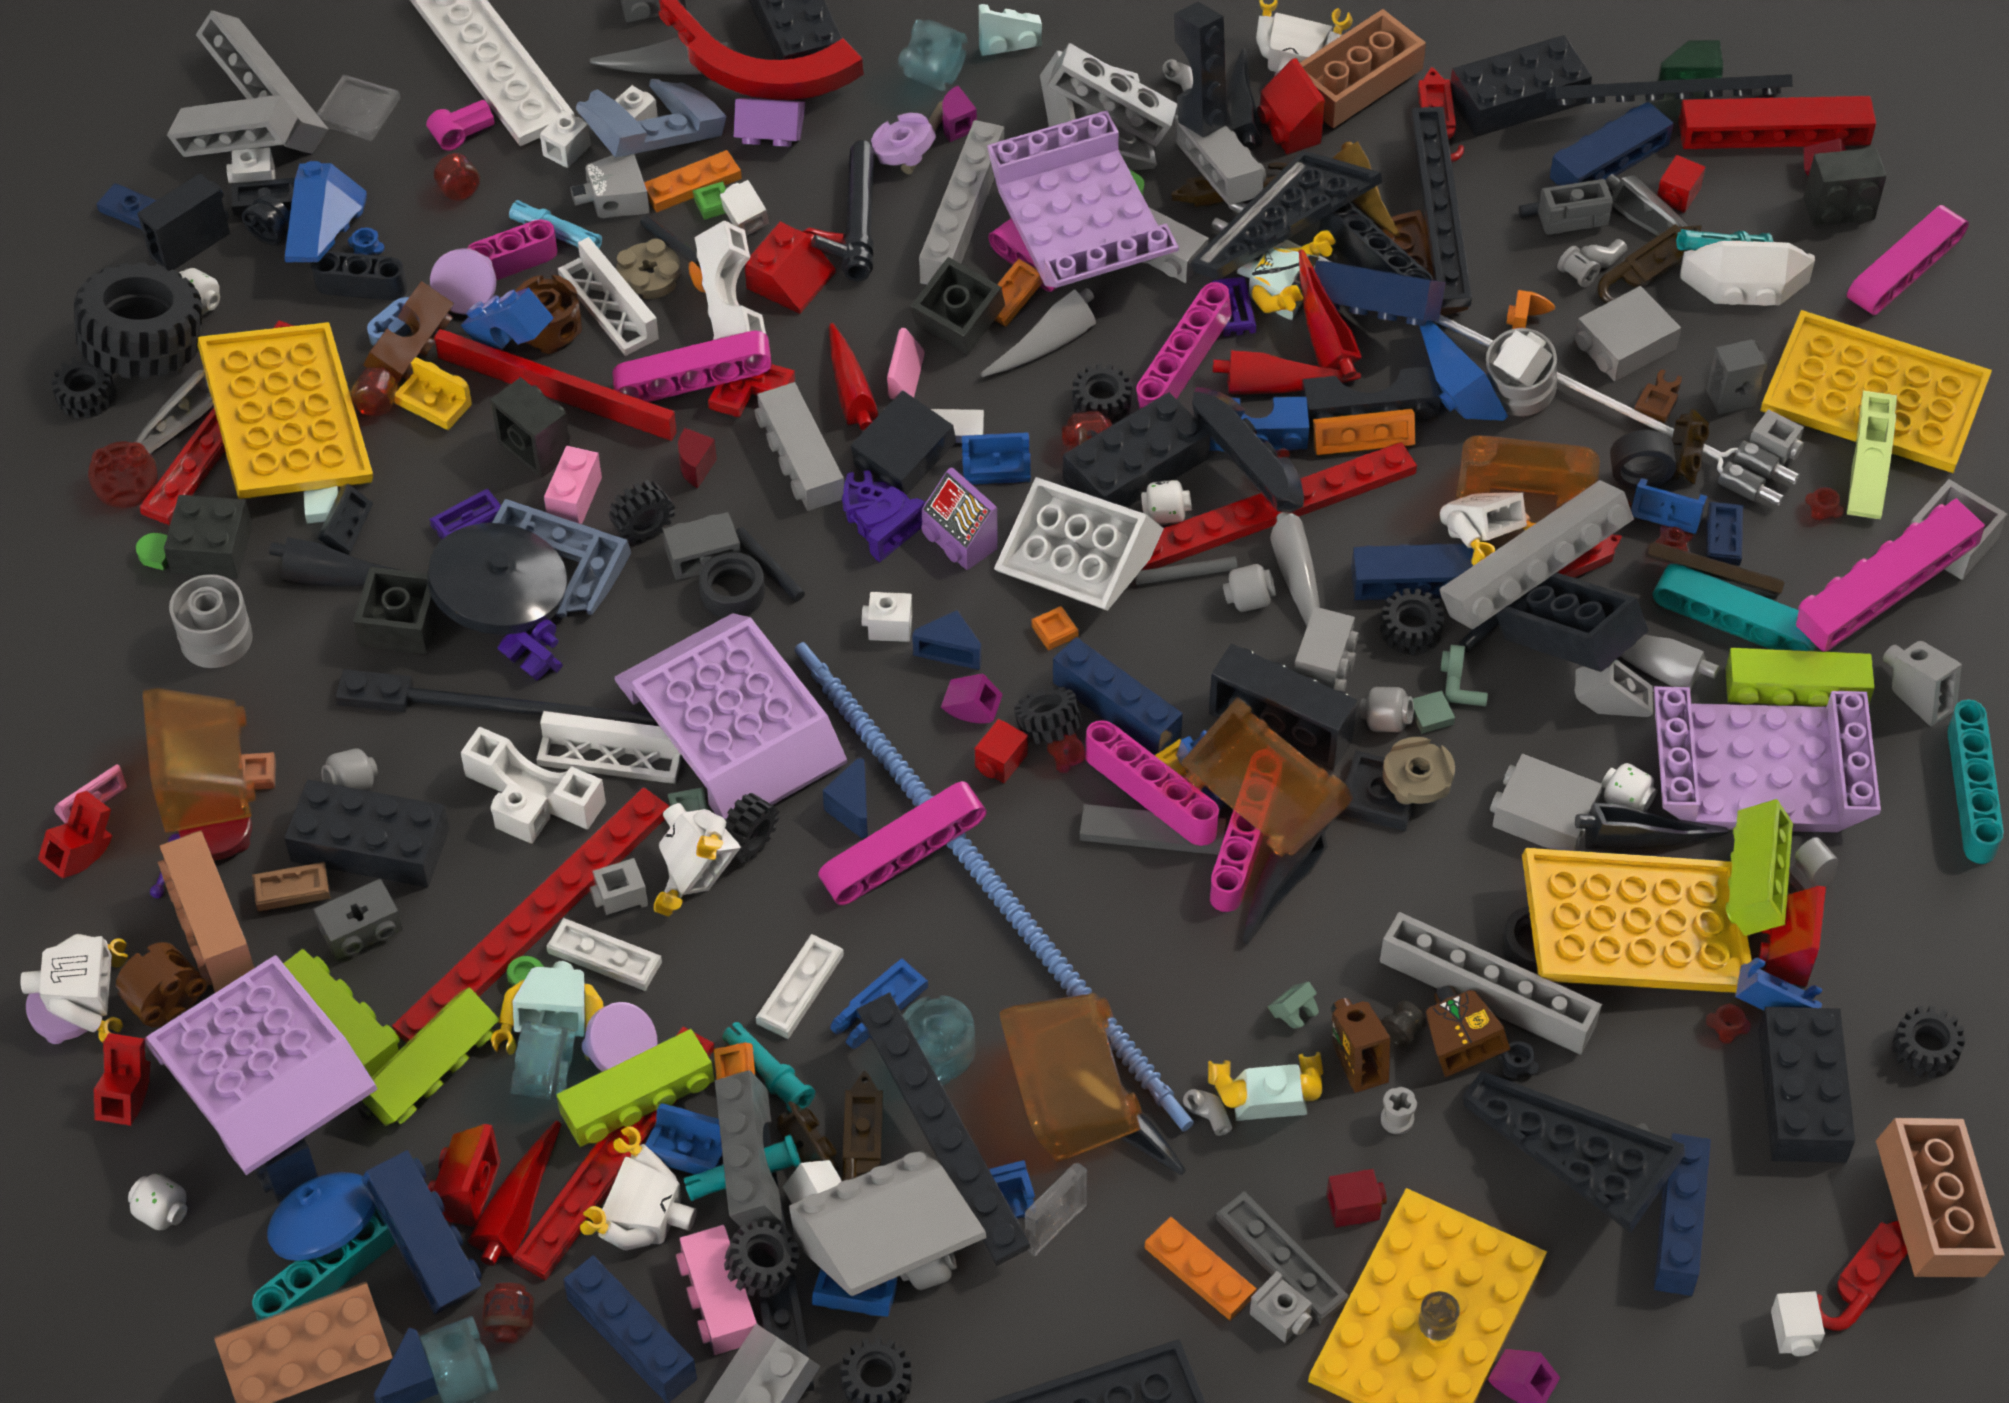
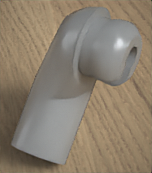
(1178, 73)
(1605, 255)
(1209, 1107)

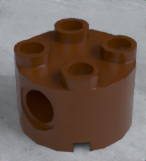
(562, 302)
(159, 984)

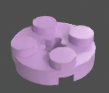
(903, 140)

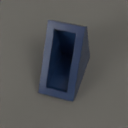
(948, 641)
(847, 798)
(408, 1375)

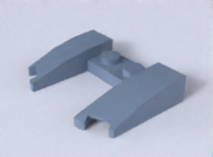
(692, 120)
(599, 553)

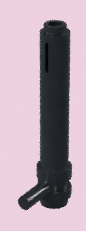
(857, 246)

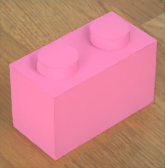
(573, 484)

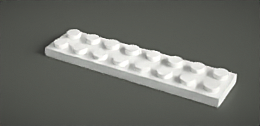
(495, 64)

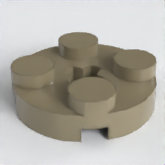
(650, 255)
(1418, 788)

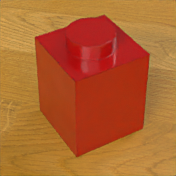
(1681, 183)
(1001, 751)

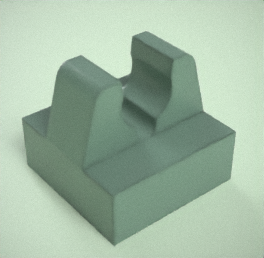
(1288, 1004)

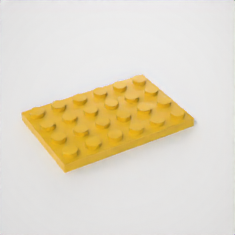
(1832, 364)
(284, 410)
(1633, 920)
(1377, 1342)

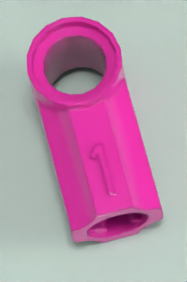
(452, 128)

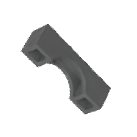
(749, 1183)

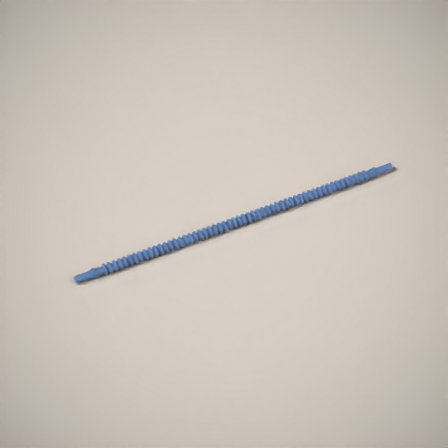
(991, 883)

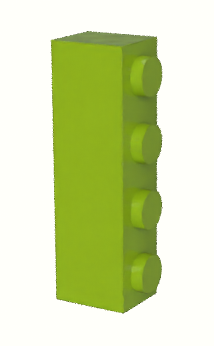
(1795, 676)
(1760, 868)
(355, 1021)
(430, 1055)
(635, 1088)

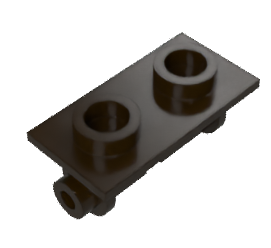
(1690, 433)
(802, 1127)

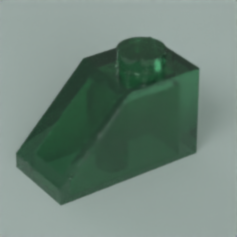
(1693, 61)

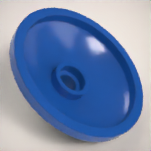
(320, 1216)

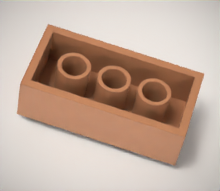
(1364, 65)
(204, 911)
(1939, 1197)
(303, 1346)

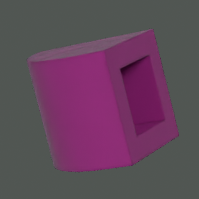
(957, 114)
(972, 699)
(1524, 1376)

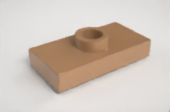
(291, 886)

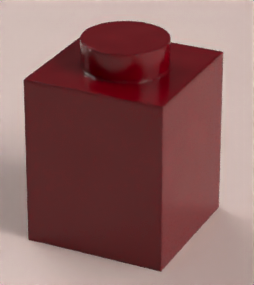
(1355, 1197)

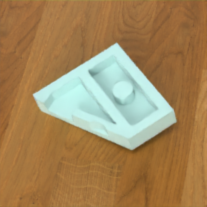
(1007, 31)

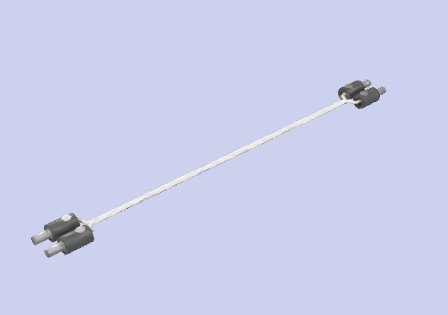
(1731, 476)

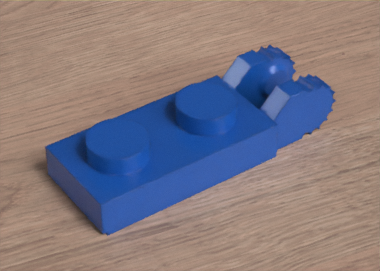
(899, 980)

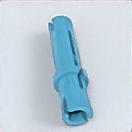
(563, 229)

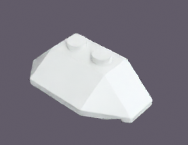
(1747, 272)

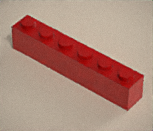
(1776, 122)

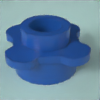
(366, 242)

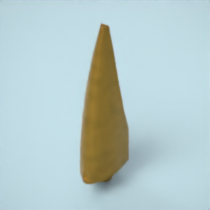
(1371, 201)

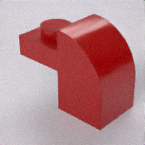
(79, 842)
(124, 1080)

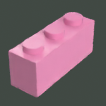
(723, 1307)

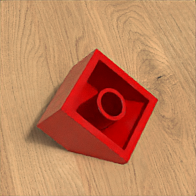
(1292, 109)
(788, 268)
(1794, 946)
(467, 1174)

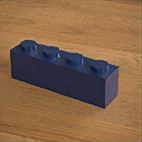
(1613, 147)
(1381, 292)
(1388, 569)
(1117, 696)
(1683, 1219)
(421, 1231)
(630, 1329)

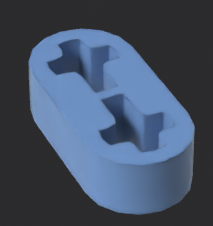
(388, 319)

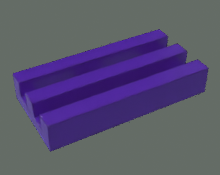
(1238, 325)
(465, 510)

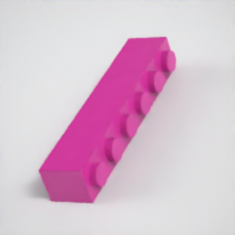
(1889, 574)

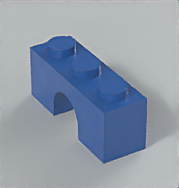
(512, 316)
(1284, 427)

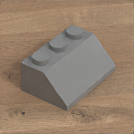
(764, 1372)

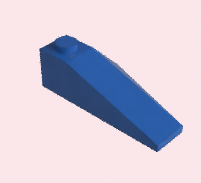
(320, 209)
(1460, 379)

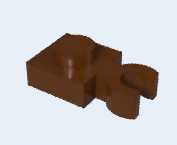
(1659, 399)

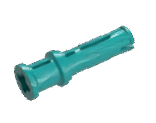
(1694, 240)
(778, 1077)
(778, 1158)

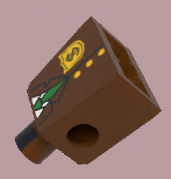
(1356, 1029)
(1464, 1030)

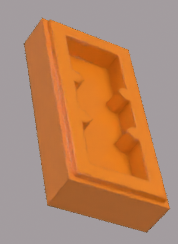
(1017, 289)

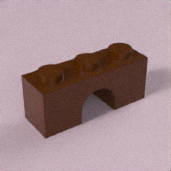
(424, 314)

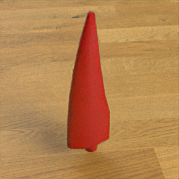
(1329, 333)
(1269, 374)
(851, 383)
(510, 1209)

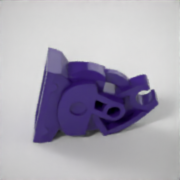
(881, 514)

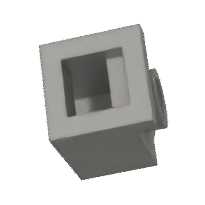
(1778, 436)
(618, 887)
(1280, 1320)

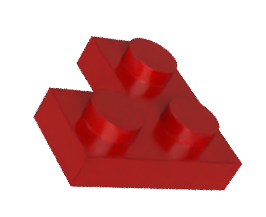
(733, 396)

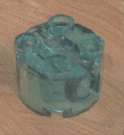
(933, 54)
(944, 1034)
(542, 1060)
(459, 1362)

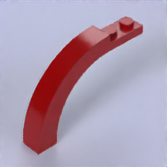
(761, 77)

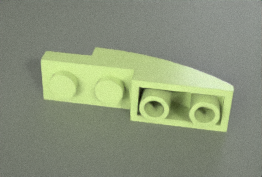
(1872, 455)

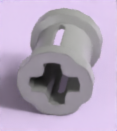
(1578, 266)
(1398, 1110)

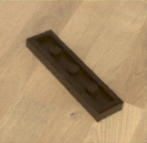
(1716, 568)

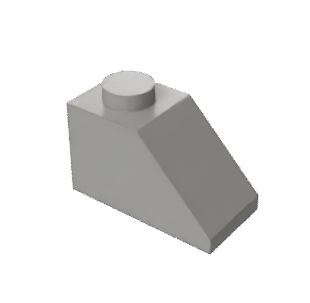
(1614, 691)

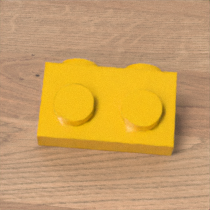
(434, 394)

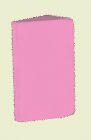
(905, 365)
(102, 787)

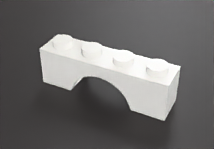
(721, 256)
(497, 762)

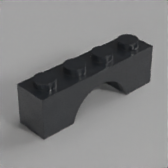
(1201, 37)
(1412, 390)

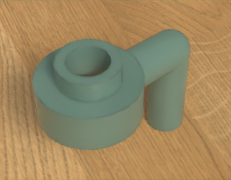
(1452, 664)

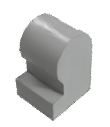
(1813, 866)

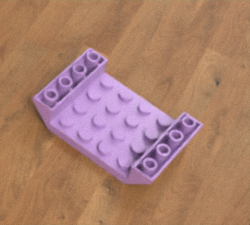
(1076, 201)
(736, 713)
(1745, 755)
(262, 1063)

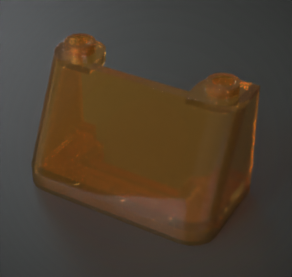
(1525, 467)
(196, 758)
(1265, 780)
(1069, 1073)

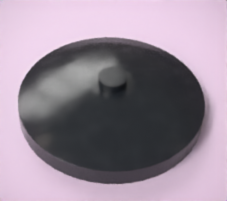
(496, 578)

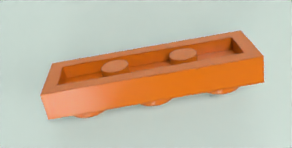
(679, 184)
(1363, 431)
(1200, 1268)

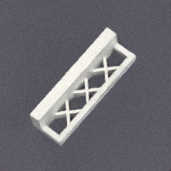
(617, 290)
(607, 736)

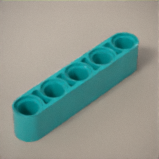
(1730, 609)
(1975, 781)
(324, 1277)

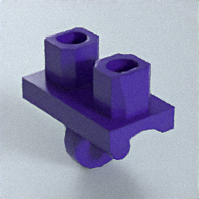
(540, 658)

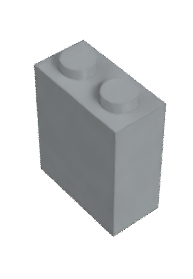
(1627, 333)
(1543, 803)

